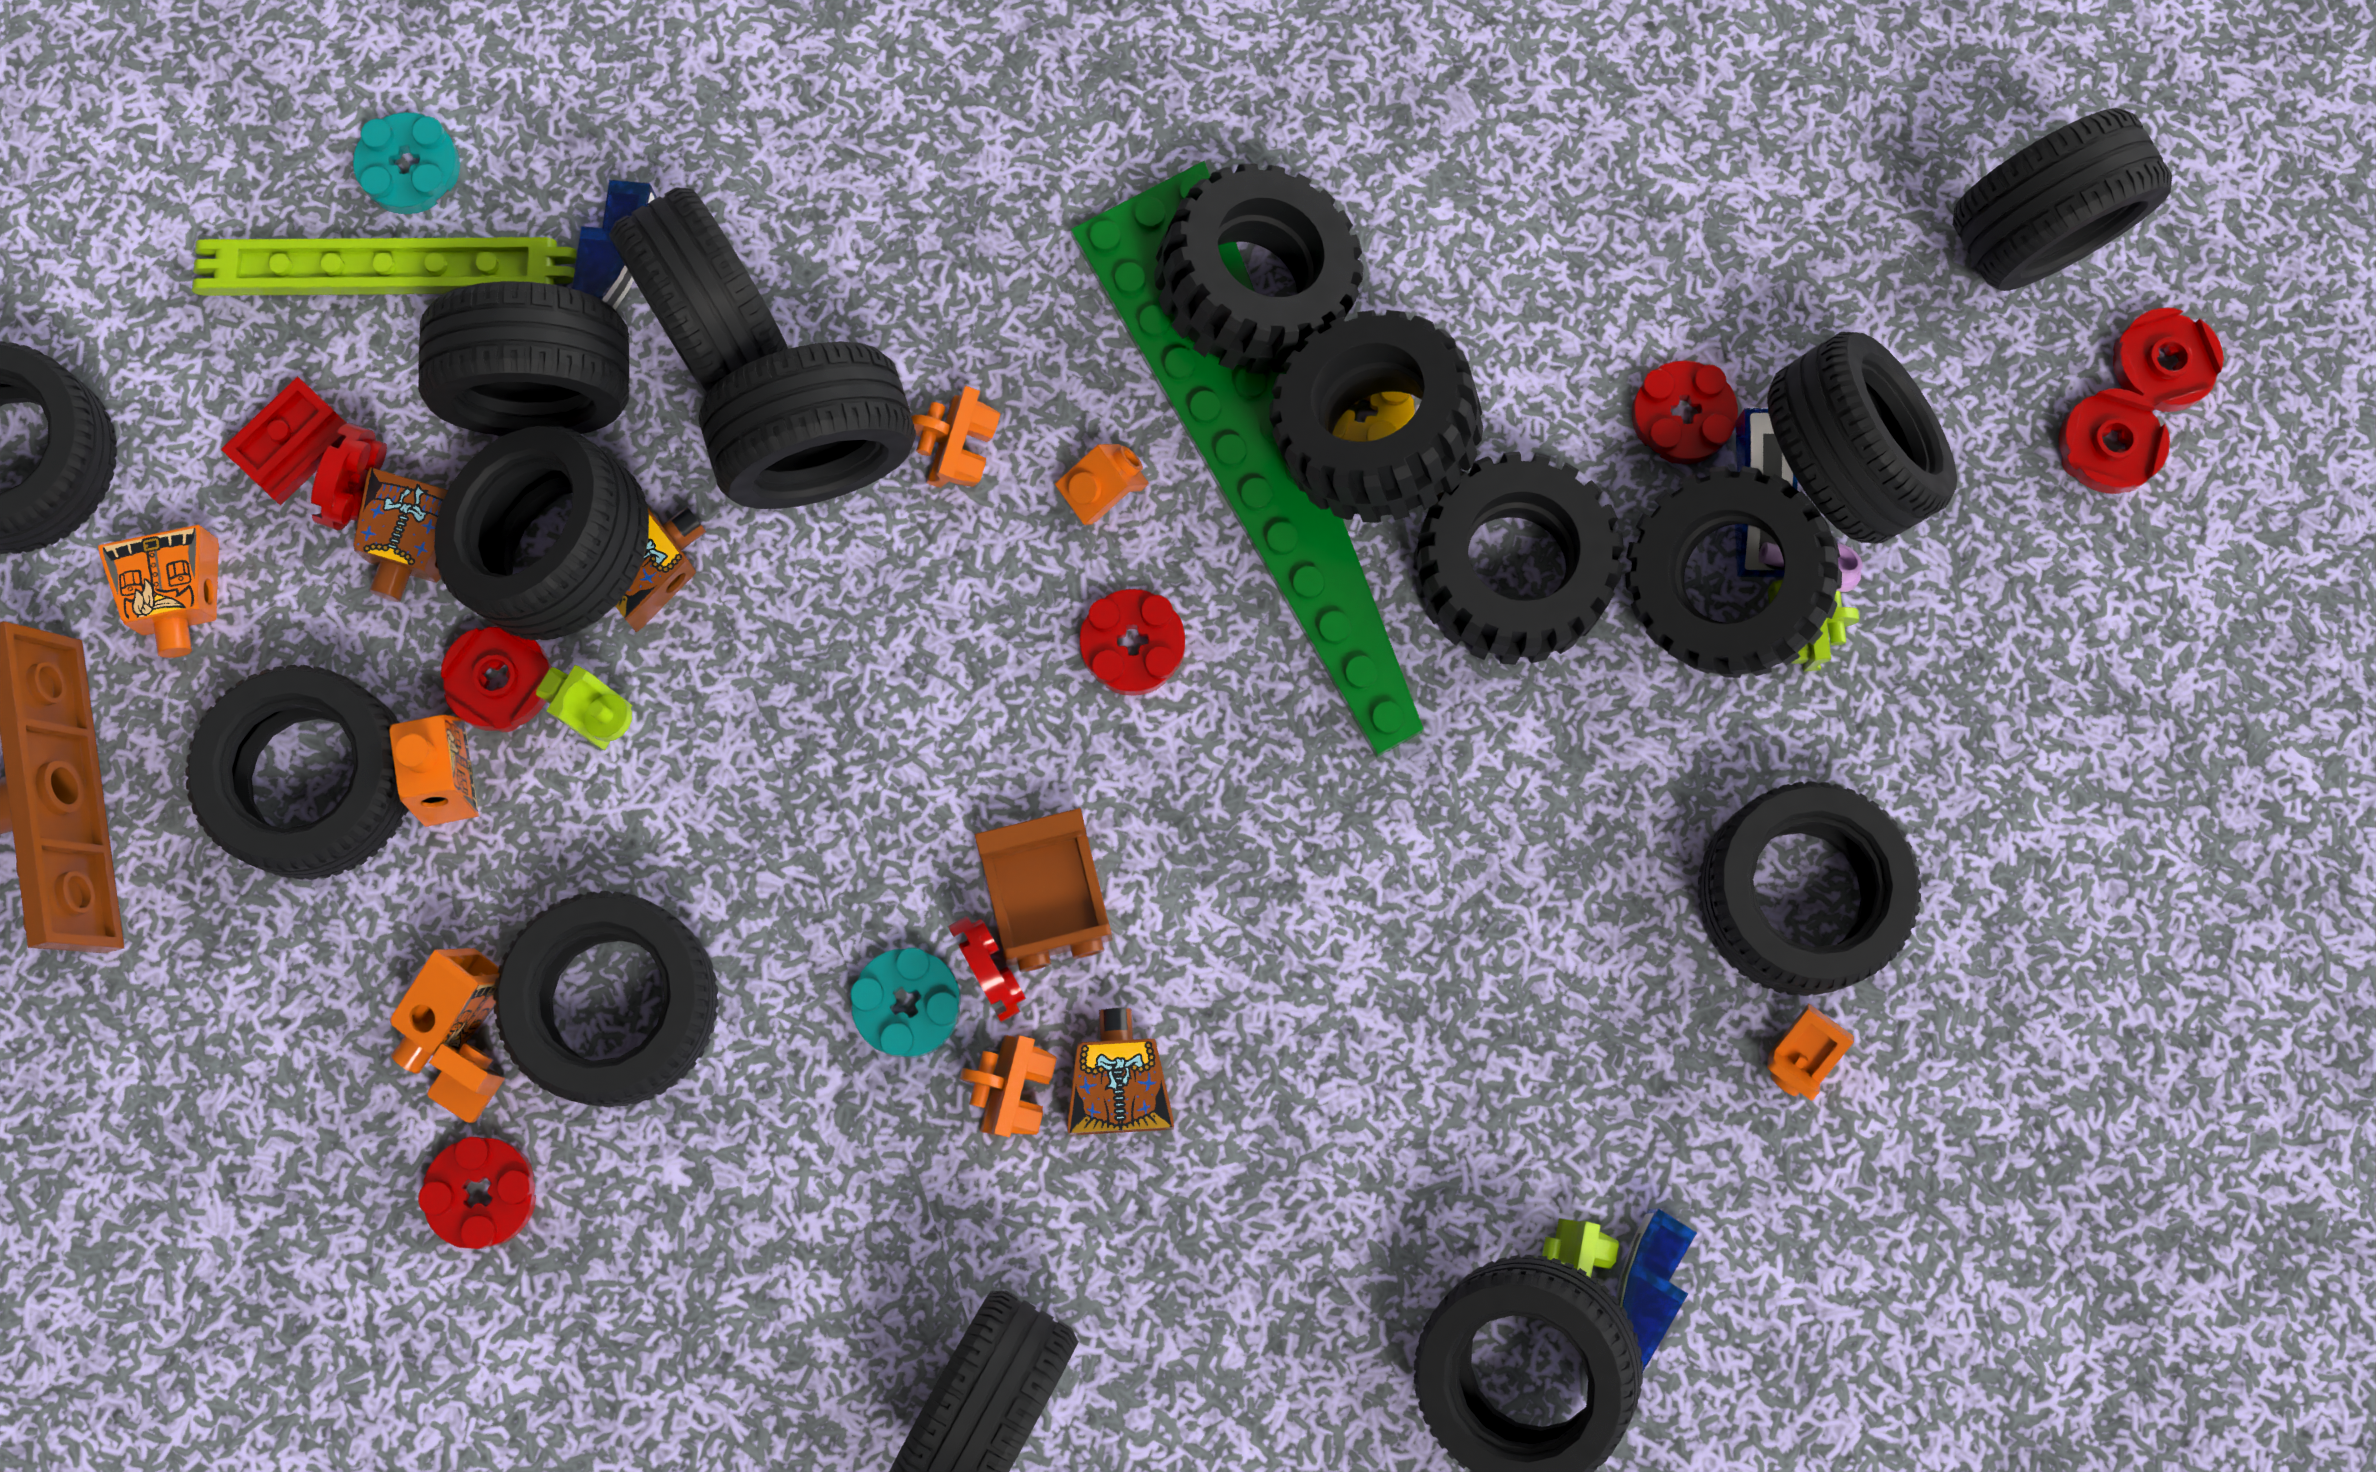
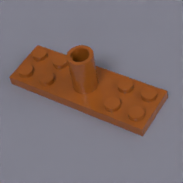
(55, 794)

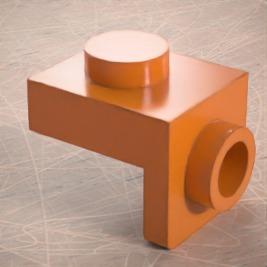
(1101, 481)
(1807, 1053)
(464, 1081)

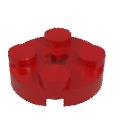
(2192, 343)
(1702, 388)
(2137, 427)
(338, 479)
(1156, 660)
(466, 685)
(995, 984)
(510, 1189)

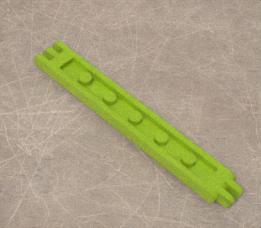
(375, 265)

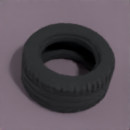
(2061, 199)
(696, 286)
(523, 358)
(806, 425)
(1861, 438)
(75, 462)
(500, 498)
(227, 754)
(1871, 846)
(546, 950)
(1568, 1302)
(989, 1390)

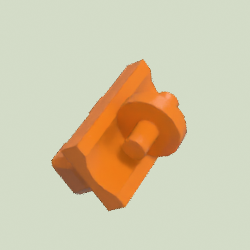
(963, 418)
(1004, 1109)

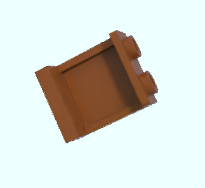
(1044, 890)

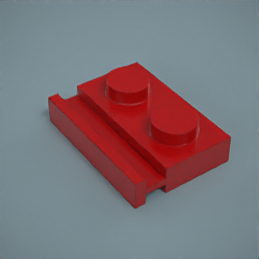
(286, 440)

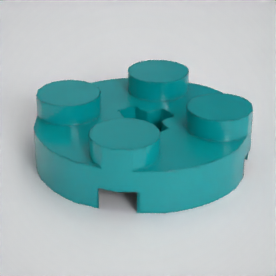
(385, 142)
(875, 995)

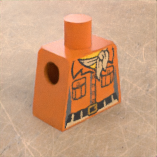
(164, 584)
(434, 762)
(444, 1005)

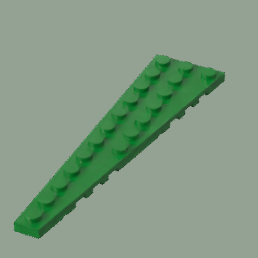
(1231, 430)

